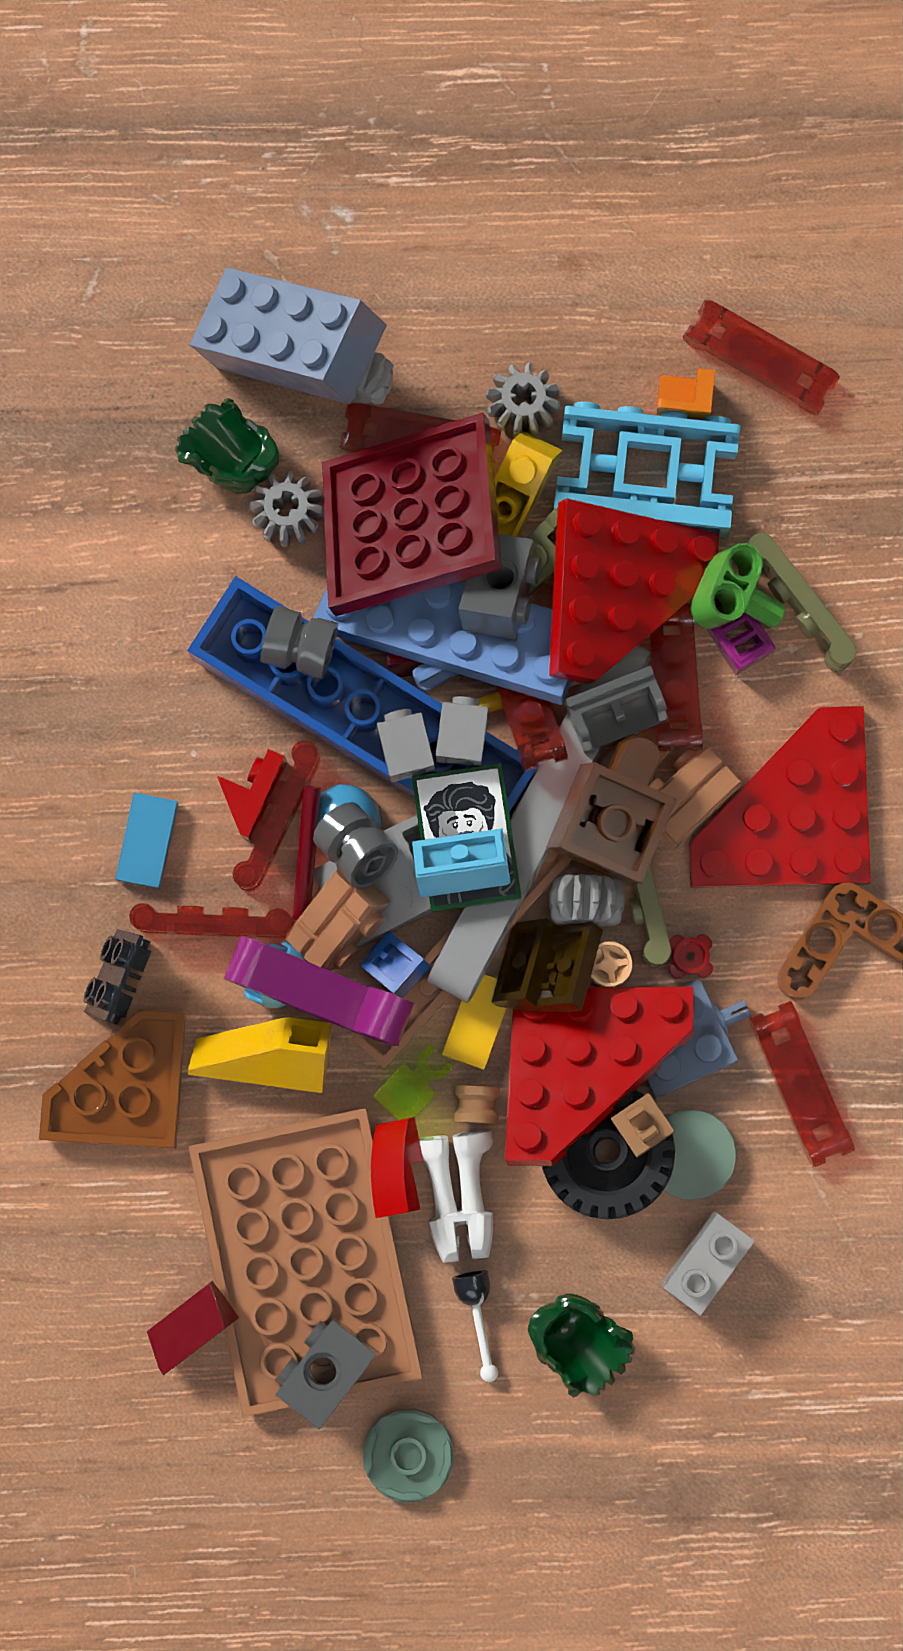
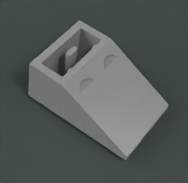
(397, 885)

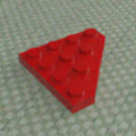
(617, 583)
(797, 816)
(583, 1062)

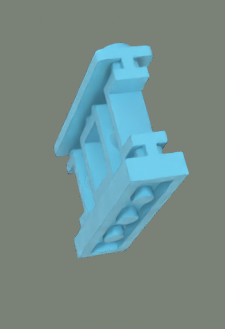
(655, 434)

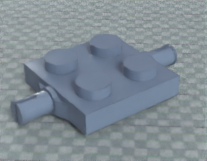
(705, 1052)

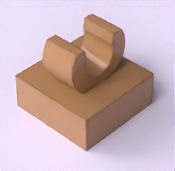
(642, 1125)

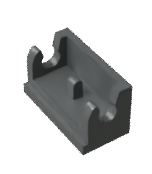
(617, 709)

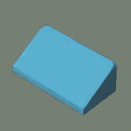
(461, 863)

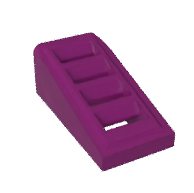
(739, 663)

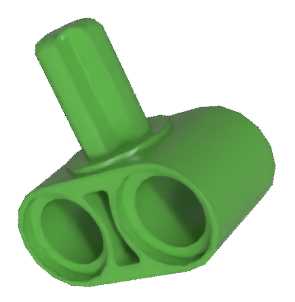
(734, 591)

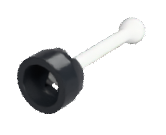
(472, 1290)

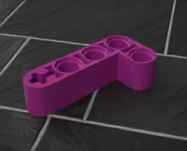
(319, 991)

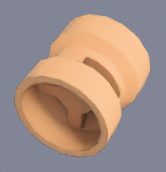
(614, 962)

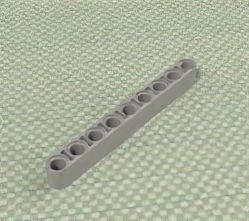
(483, 927)

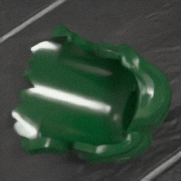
(228, 448)
(580, 1343)

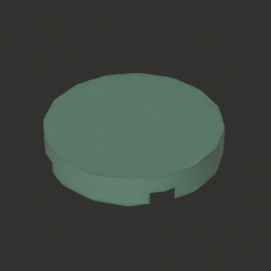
(702, 1155)
(408, 1455)

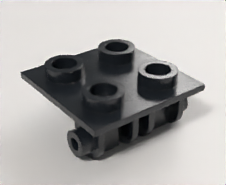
(119, 955)

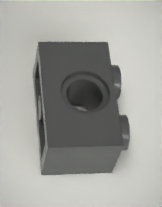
(502, 610)
(318, 1399)

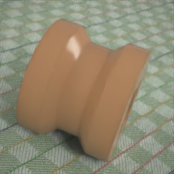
(476, 1104)

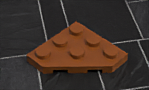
(123, 1087)

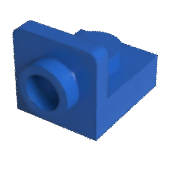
(395, 965)

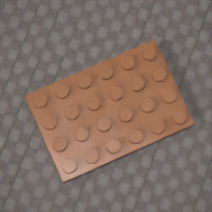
(299, 1246)

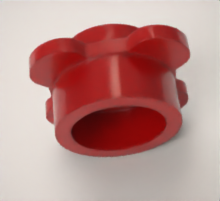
(699, 947)

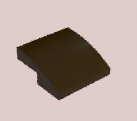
(547, 966)

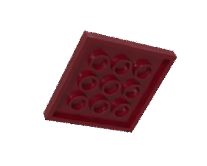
(410, 515)

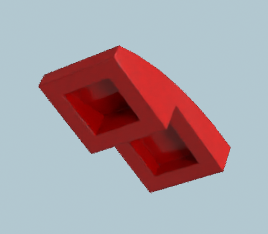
(392, 1176)

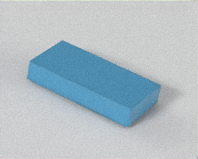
(147, 840)

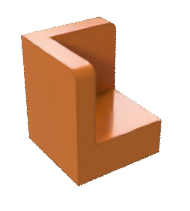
(686, 394)

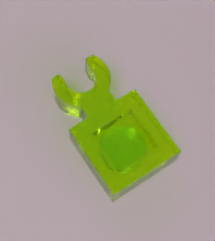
(408, 1091)

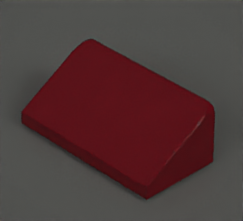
(190, 1327)

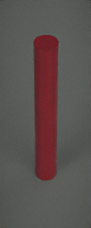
(306, 850)

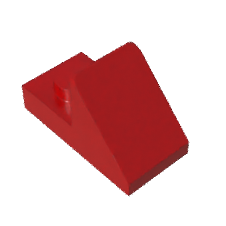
(251, 804)

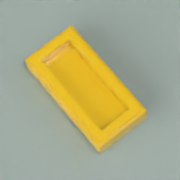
(475, 1027)

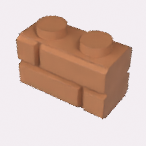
(700, 789)
(337, 923)

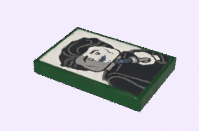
(464, 804)

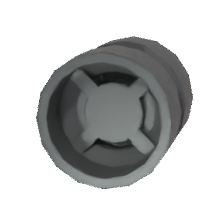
(299, 642)
(355, 845)

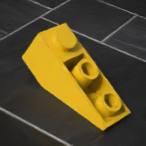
(522, 480)
(271, 1053)

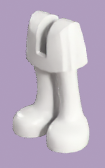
(469, 1151)

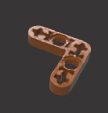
(841, 927)

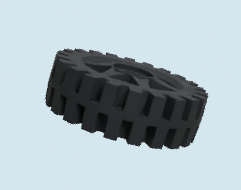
(612, 1188)

